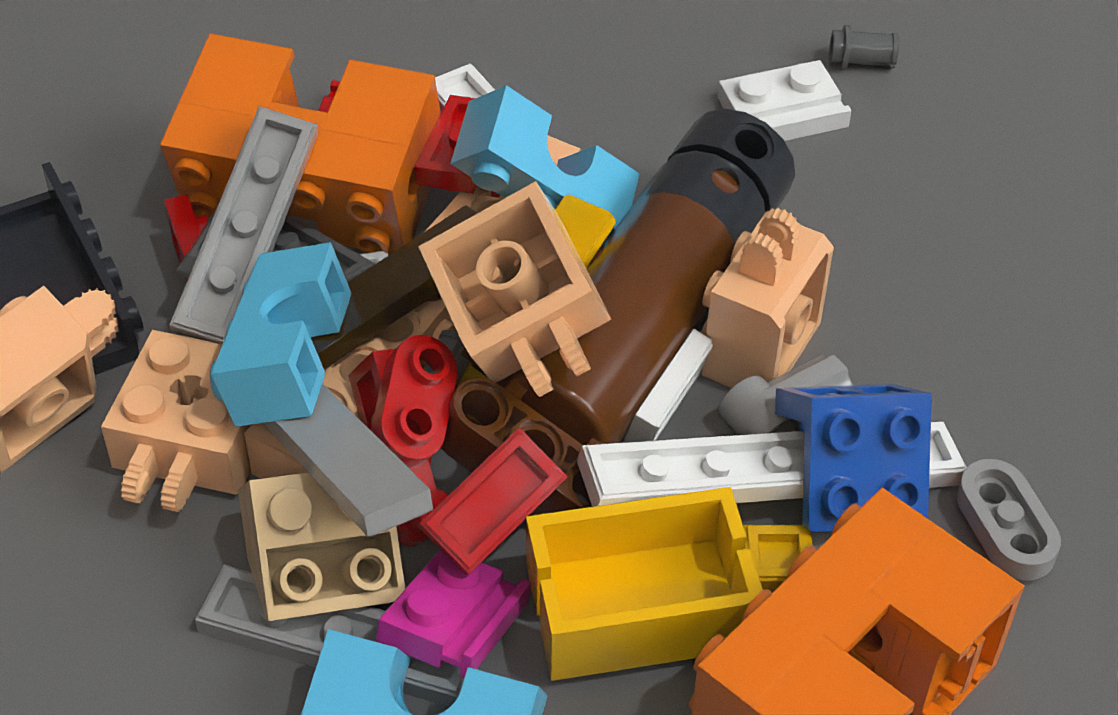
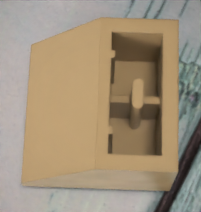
(311, 553)

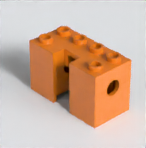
(365, 150)
(865, 625)

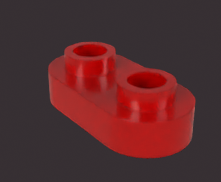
(416, 395)

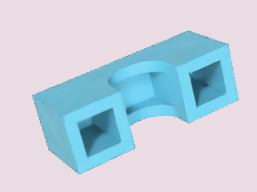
(507, 149)
(268, 355)
(369, 679)

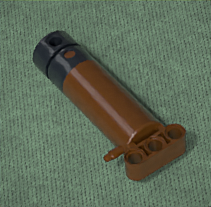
(653, 287)

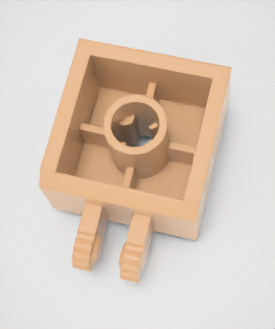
(516, 288)
(766, 300)
(48, 365)
(174, 425)

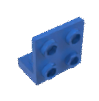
(858, 444)

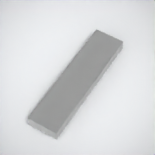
(244, 222)
(353, 466)
(236, 616)

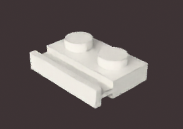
(789, 99)

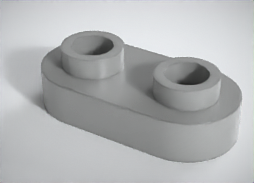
(1013, 523)

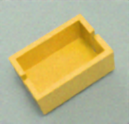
(638, 580)

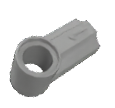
(751, 403)

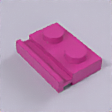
(452, 615)

